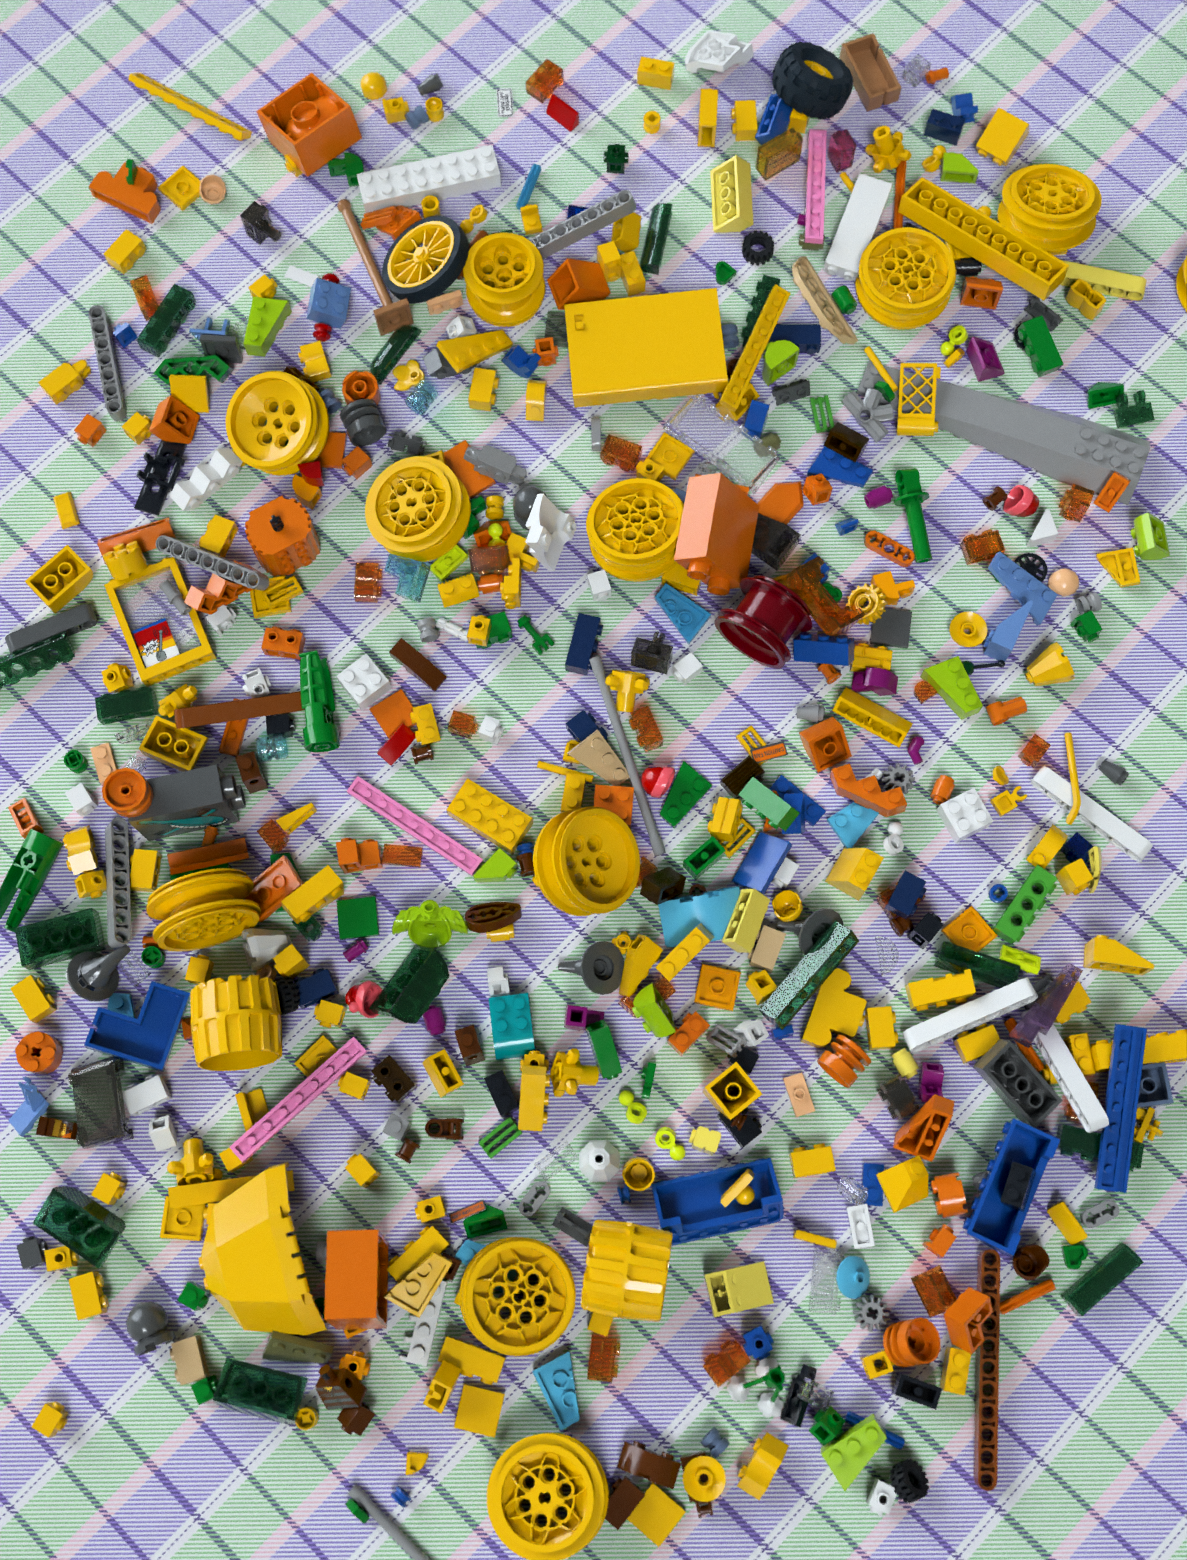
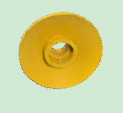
(971, 622)
(706, 1490)

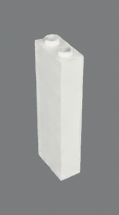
(857, 226)

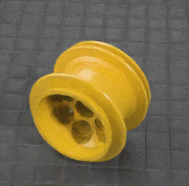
(505, 294)

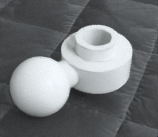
(893, 844)

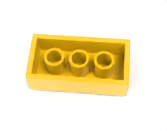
(489, 816)

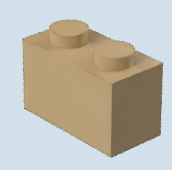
(767, 948)
(189, 1360)

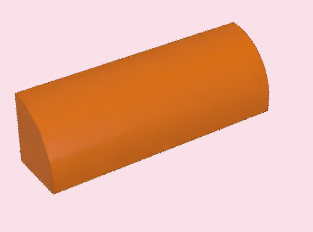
(145, 536)

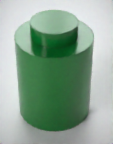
(844, 300)

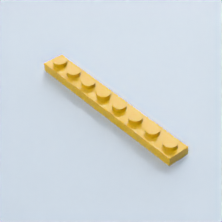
(185, 104)
(754, 348)

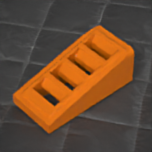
(34, 824)

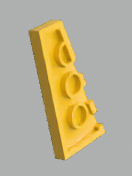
(473, 349)

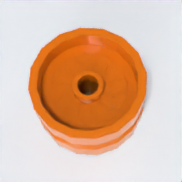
(127, 792)

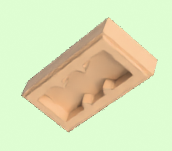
(799, 1094)

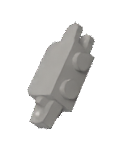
(496, 464)

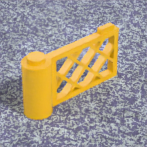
(917, 423)

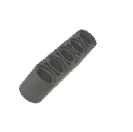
(70, 621)

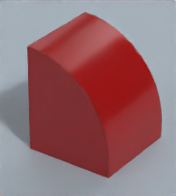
(312, 473)

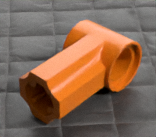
(1001, 712)

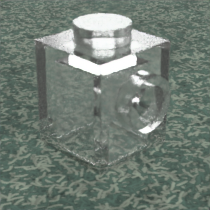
(916, 70)

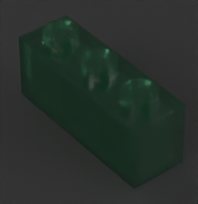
(126, 705)

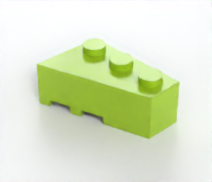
(954, 686)
(854, 1449)

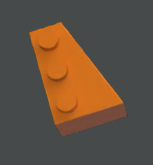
(926, 1128)

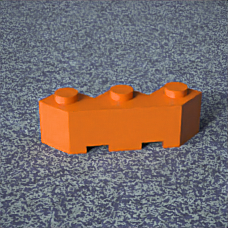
(217, 593)
(867, 792)

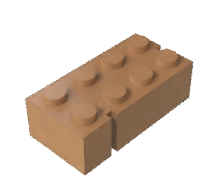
(871, 77)

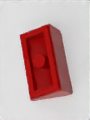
(562, 113)

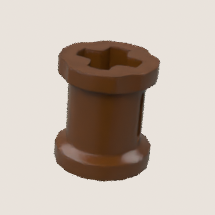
(995, 498)
(422, 754)
(526, 864)
(407, 1150)

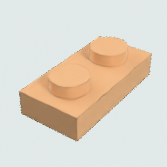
(445, 302)
(103, 761)

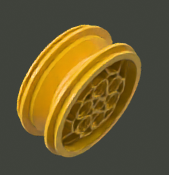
(899, 305)
(256, 403)
(632, 509)
(586, 861)
(202, 909)
(482, 1309)

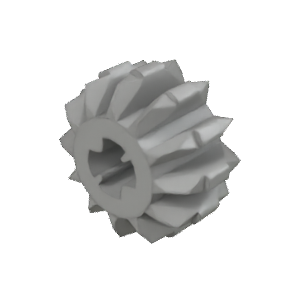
(897, 772)
(874, 1306)

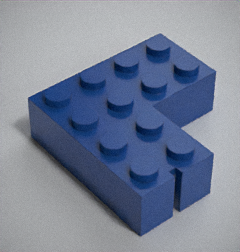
(144, 1039)

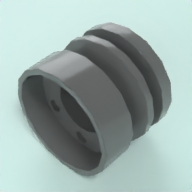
(363, 422)

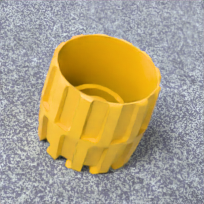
(236, 1023)
(626, 1270)

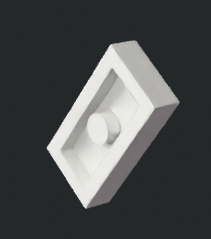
(860, 1226)

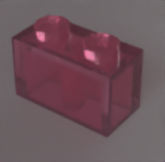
(841, 150)

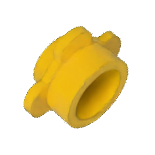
(622, 937)

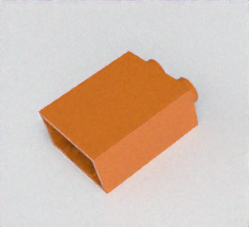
(716, 533)

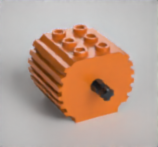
(282, 536)

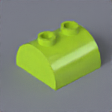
(779, 360)
(1150, 537)
(654, 1011)

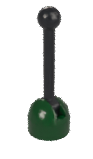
(969, 666)

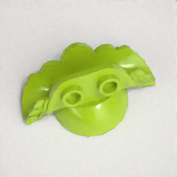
(429, 924)

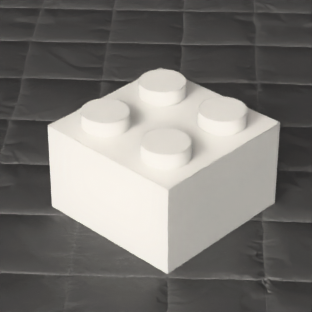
(364, 682)
(964, 815)

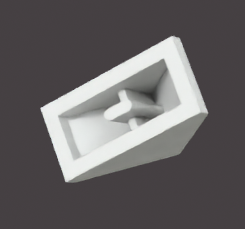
(1044, 532)

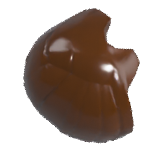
(1030, 1261)

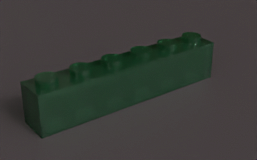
(808, 975)

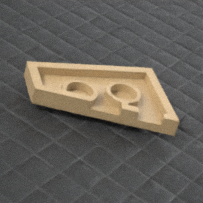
(600, 758)

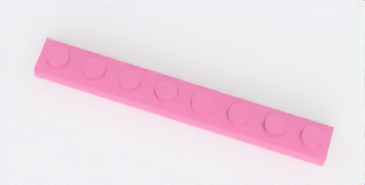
(815, 186)
(414, 826)
(298, 1100)

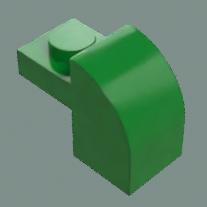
(349, 166)
(477, 506)

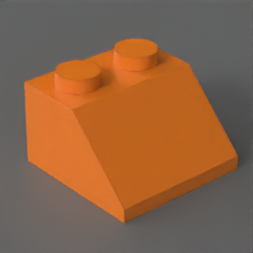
(981, 292)
(174, 421)
(825, 744)

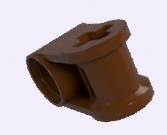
(446, 1128)

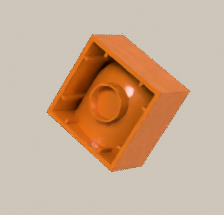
(309, 124)
(356, 1279)

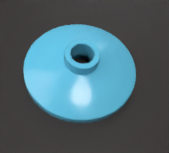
(853, 1277)

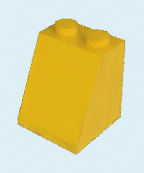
(1002, 137)
(854, 871)
(732, 1091)

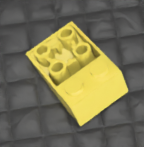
(738, 1289)

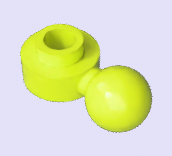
(957, 336)
(495, 531)
(626, 1098)
(677, 1151)

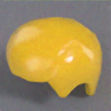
(373, 85)
(787, 905)

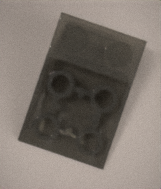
(773, 541)

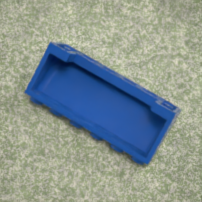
(693, 1209)
(991, 1220)

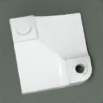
(717, 52)
(548, 531)

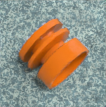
(846, 1058)
(911, 1342)

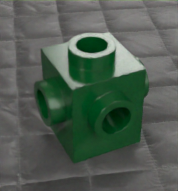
(616, 158)

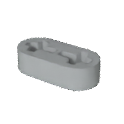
(596, 434)
(538, 1202)
(1101, 1219)

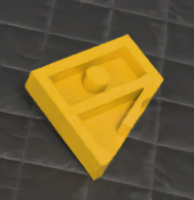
(1120, 566)

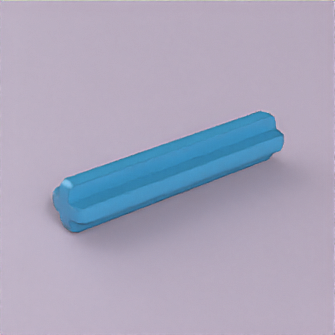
(528, 186)

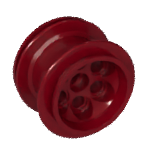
(764, 621)

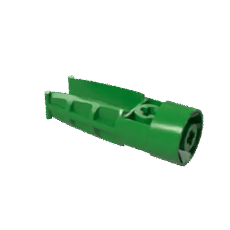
(319, 704)
(27, 874)

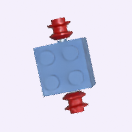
(327, 305)

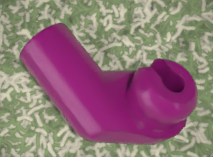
(913, 749)

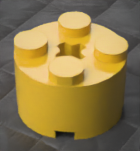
(125, 560)

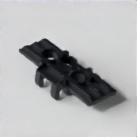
(156, 473)

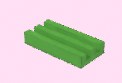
(819, 401)
(499, 1138)

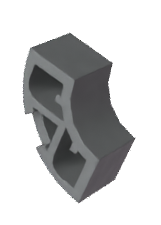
(439, 366)

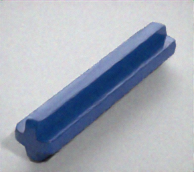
(892, 1438)

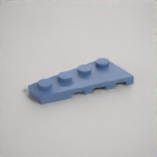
(1023, 586)

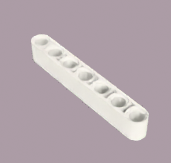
(1092, 815)
(970, 1015)
(1071, 1079)

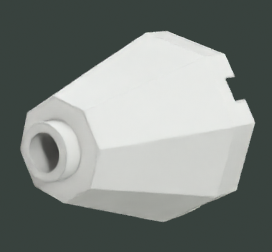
(263, 946)
(599, 1171)

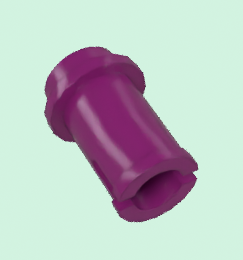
(355, 950)

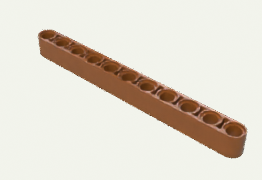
(990, 1378)

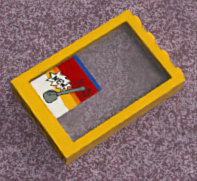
(155, 631)

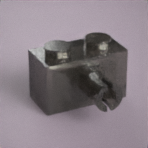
(258, 224)
(652, 654)

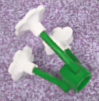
(769, 1374)

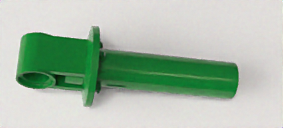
(911, 497)

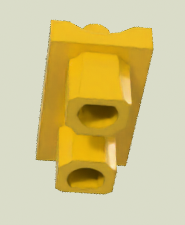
(1146, 1116)

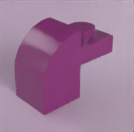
(876, 680)
(578, 1017)
(930, 1081)

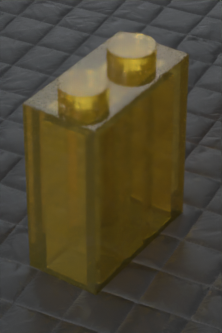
(779, 153)

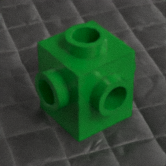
(827, 1425)

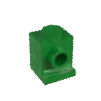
(1087, 626)
(205, 1389)

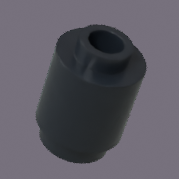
(968, 267)

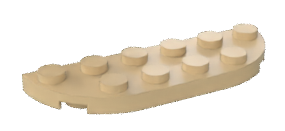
(821, 301)

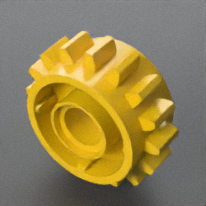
(876, 602)

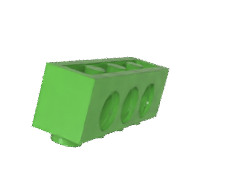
(1045, 882)

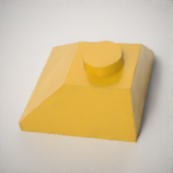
(904, 1183)

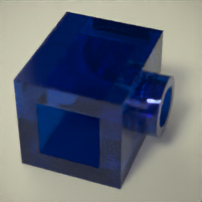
(1076, 848)

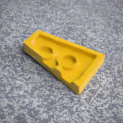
(420, 1284)

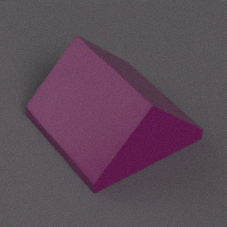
(984, 359)

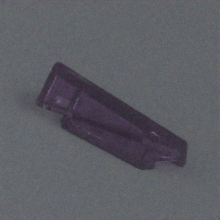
(1047, 1007)

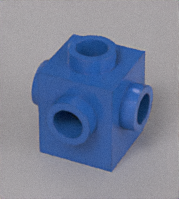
(751, 1337)

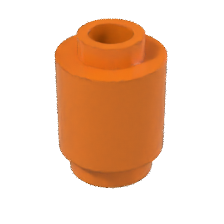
(490, 583)
(942, 789)

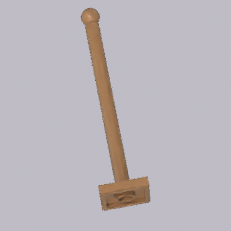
(392, 314)

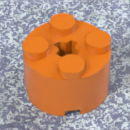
(360, 386)
(28, 1051)
(949, 1195)

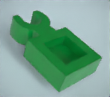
(648, 1075)

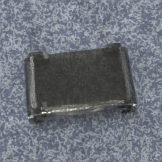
(99, 1103)

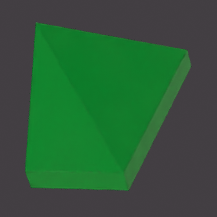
(1104, 394)
(485, 1222)

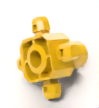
(887, 149)
(627, 685)
(178, 699)
(569, 1073)
(195, 1165)

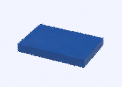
(762, 862)

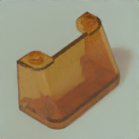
(823, 608)

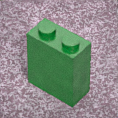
(603, 1049)

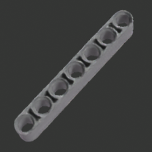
(584, 223)
(107, 370)
(174, 547)
(116, 891)

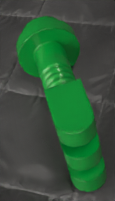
(524, 622)

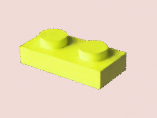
(448, 563)
(1026, 961)

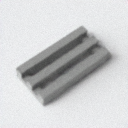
(735, 1047)

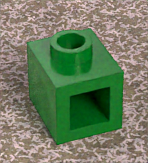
(194, 1296)

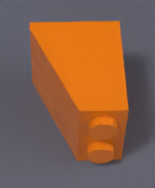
(577, 283)

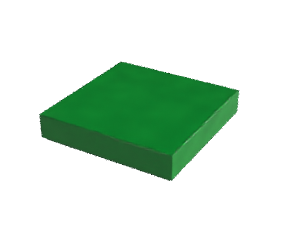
(357, 918)

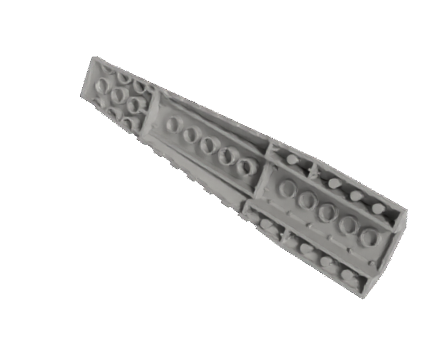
(1037, 437)

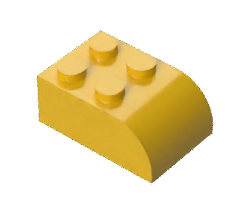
(60, 579)
(173, 746)

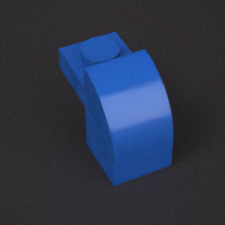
(963, 107)
(520, 362)

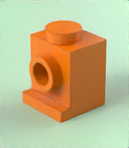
(940, 1240)

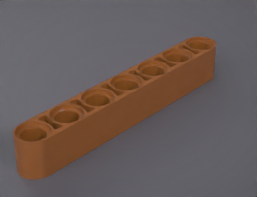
(237, 710)

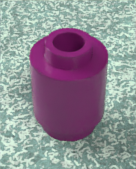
(878, 497)
(434, 1020)

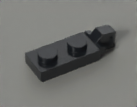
(794, 1407)

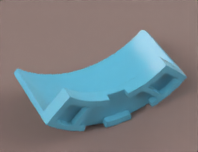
(684, 913)

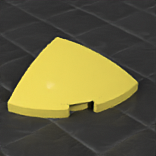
(1096, 865)

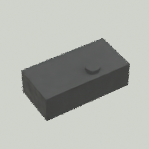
(1017, 1083)

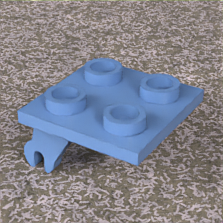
(207, 329)
(30, 1110)

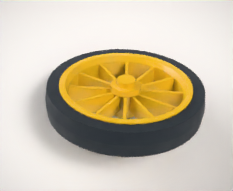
(452, 247)

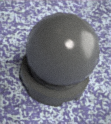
(524, 502)
(148, 1327)

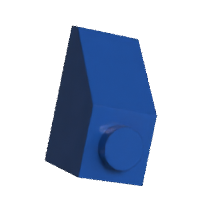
(756, 418)
(796, 800)

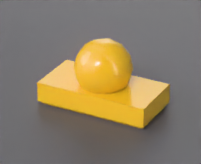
(740, 1190)

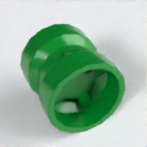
(78, 765)
(152, 953)

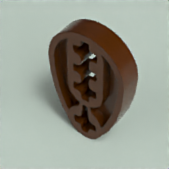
(492, 916)

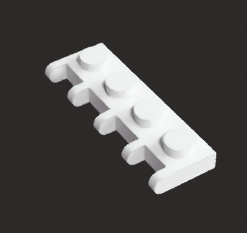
(425, 1329)

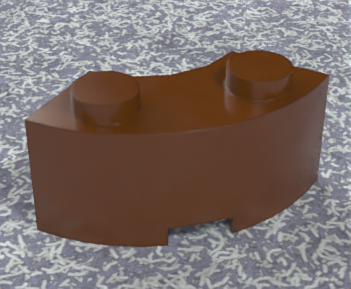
(648, 1464)

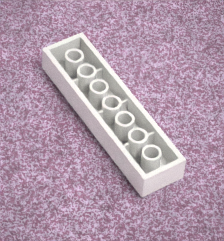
(437, 176)

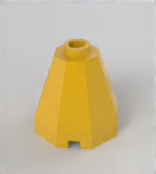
(1050, 667)

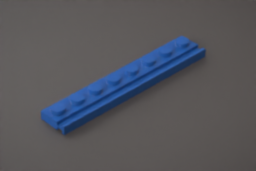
(1120, 1108)

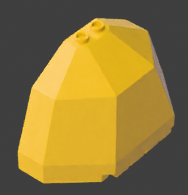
(252, 1259)

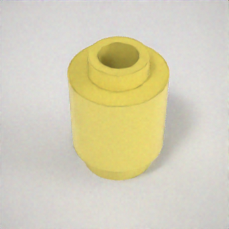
(905, 1063)

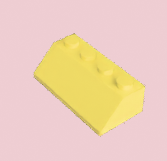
(731, 196)

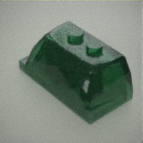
(413, 986)
(80, 1224)
(260, 1391)

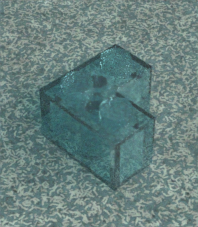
(412, 576)

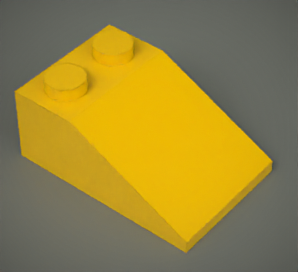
(1111, 955)

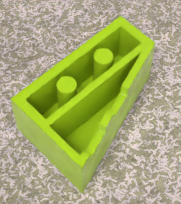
(263, 324)

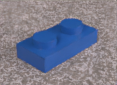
(871, 1182)

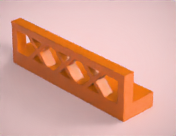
(207, 856)

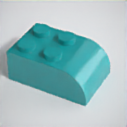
(511, 1026)

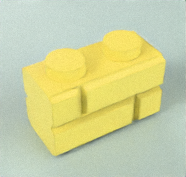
(705, 1140)

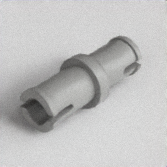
(175, 597)

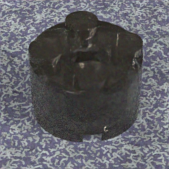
(898, 1097)

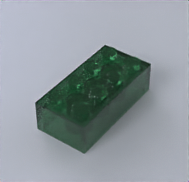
(59, 938)

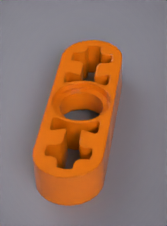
(887, 541)

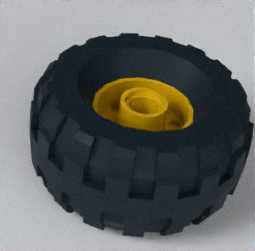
(812, 80)

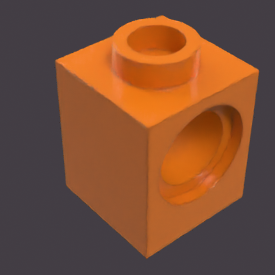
(90, 430)

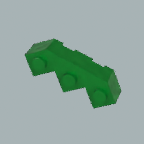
(194, 366)

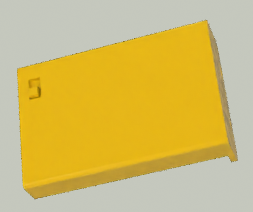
(645, 347)

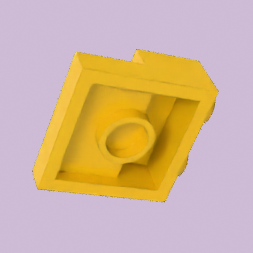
(511, 587)

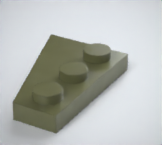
(293, 1348)

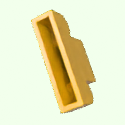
(834, 1011)

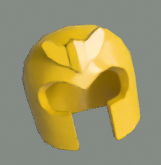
(638, 1173)

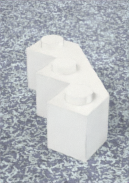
(206, 479)

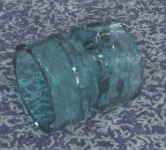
(421, 397)
(273, 747)

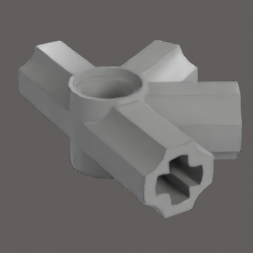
(870, 406)

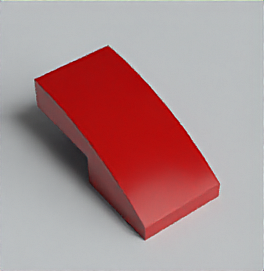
(396, 744)

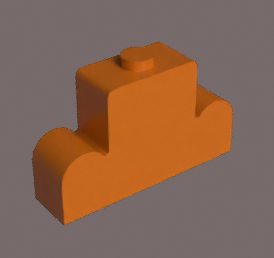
(134, 199)

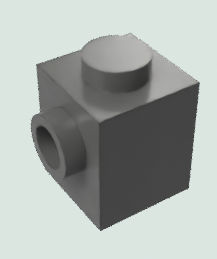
(32, 1252)

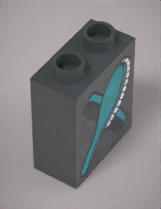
(190, 803)

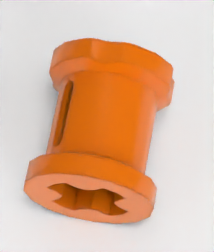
(829, 672)

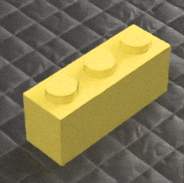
(746, 920)

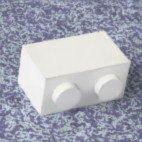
(146, 1095)

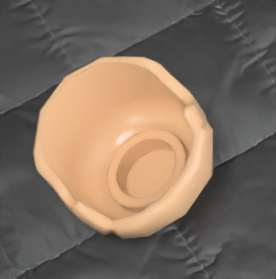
(212, 189)
(1063, 582)

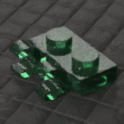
(1133, 415)

